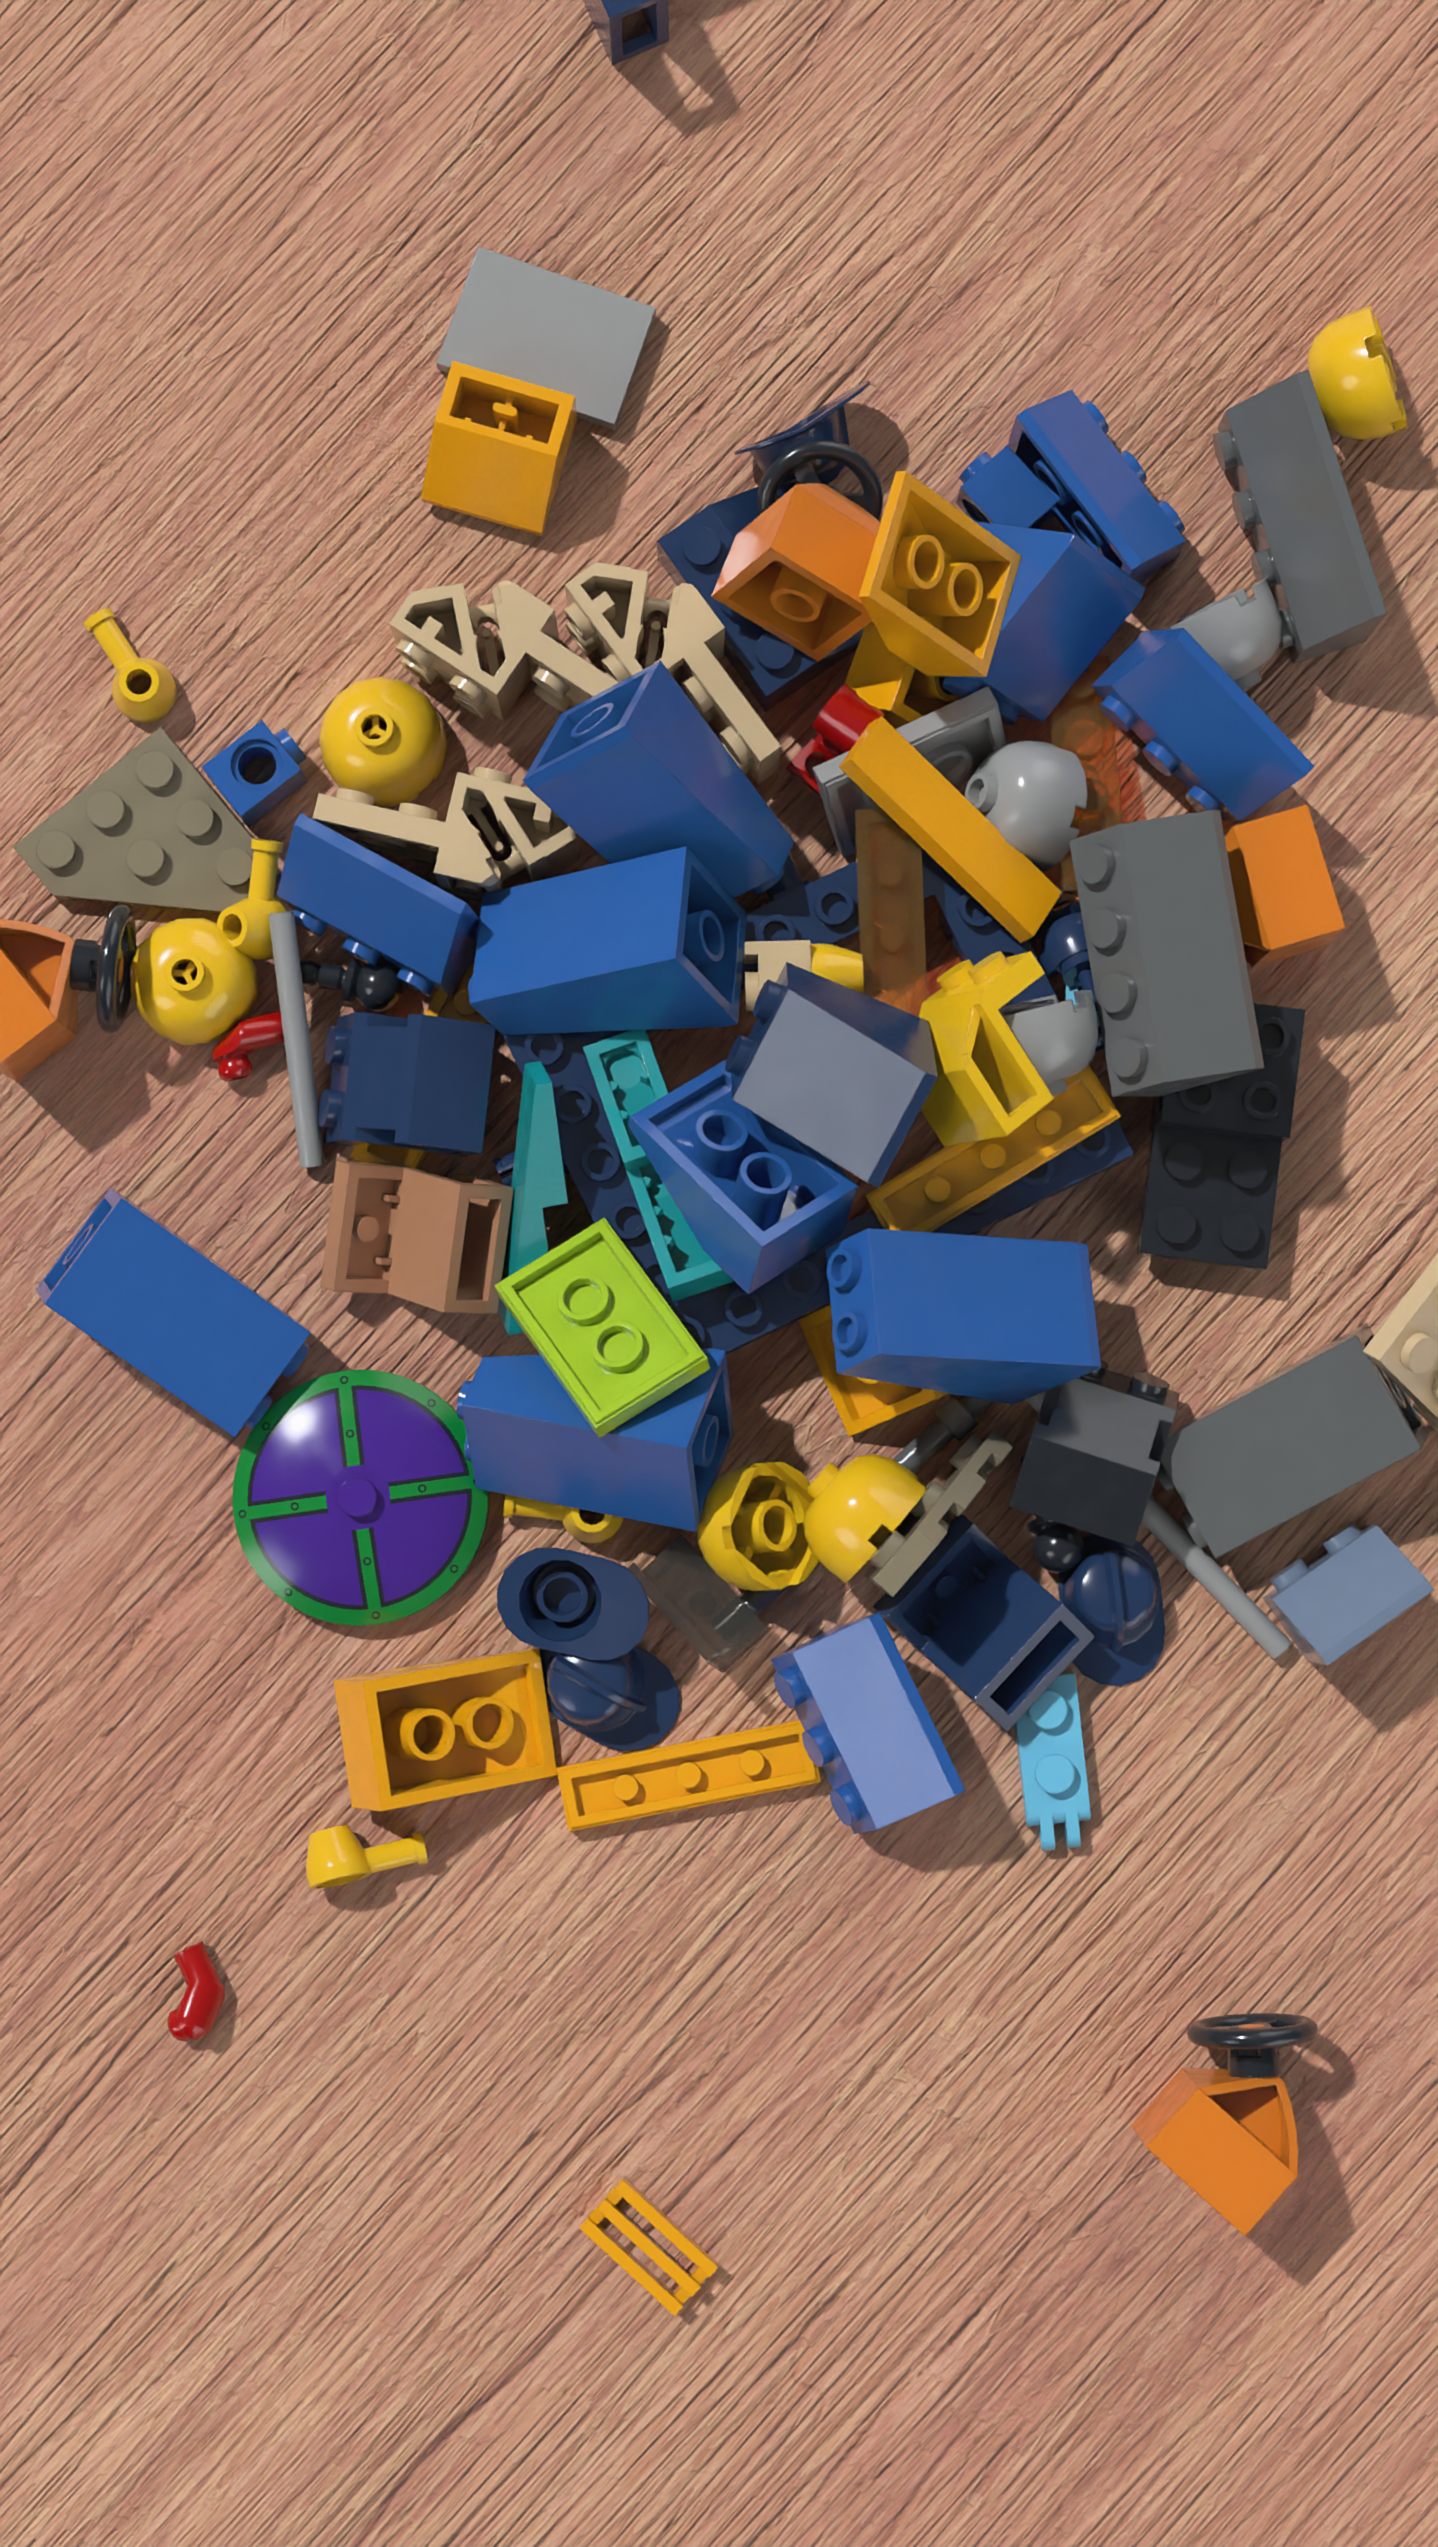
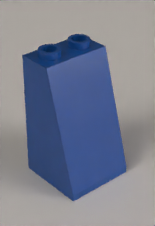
(650, 776)
(611, 950)
(962, 1312)
(174, 1313)
(539, 1447)

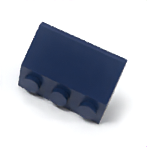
(696, 556)

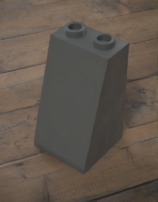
(1289, 1443)

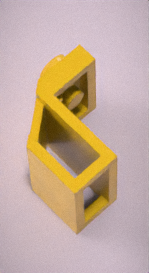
(976, 1053)

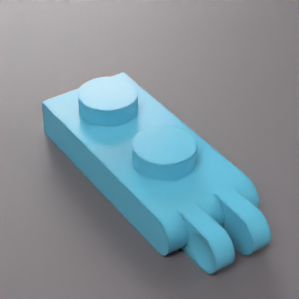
(1053, 1763)

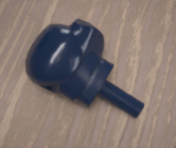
(1067, 952)

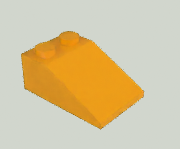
(937, 583)
(444, 1729)

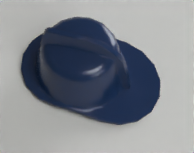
(823, 424)
(1120, 1602)
(573, 1603)
(614, 1701)

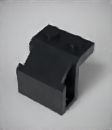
(1097, 1452)

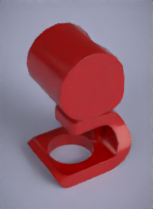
(837, 731)

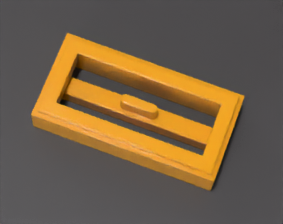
(688, 2282)

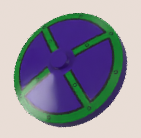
(359, 1498)

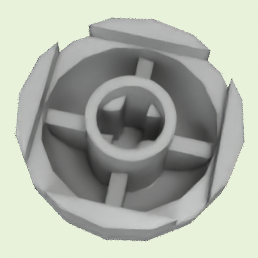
(1238, 632)
(1031, 797)
(1055, 1035)

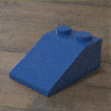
(740, 1181)

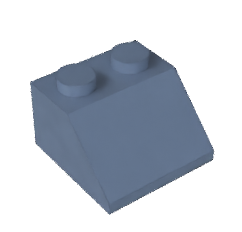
(1345, 1592)

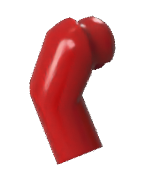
(244, 1038)
(202, 1997)

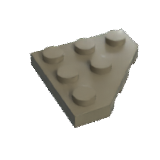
(144, 838)
(904, 1553)

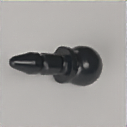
(371, 985)
(1056, 1545)

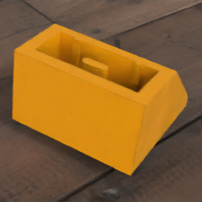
(498, 448)

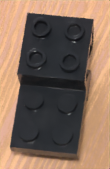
(1220, 1156)

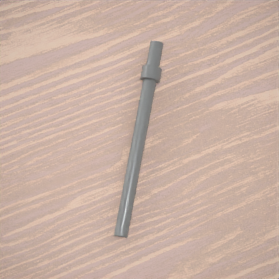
(1208, 1572)

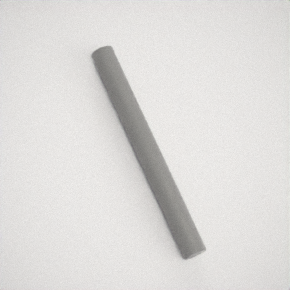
(296, 1038)

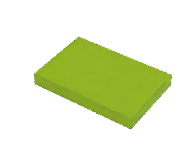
(602, 1327)

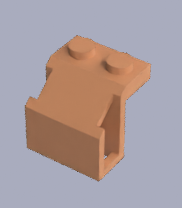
(417, 1236)

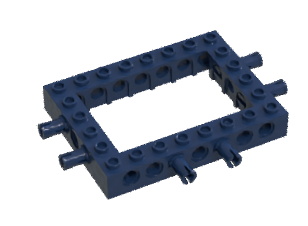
(824, 914)

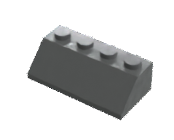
(1300, 519)
(1166, 954)

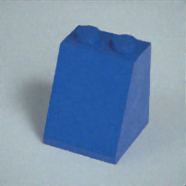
(1055, 621)

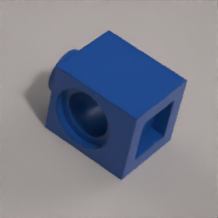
(1004, 492)
(256, 800)

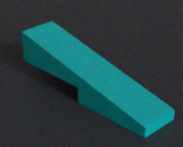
(627, 1083)
(535, 1178)

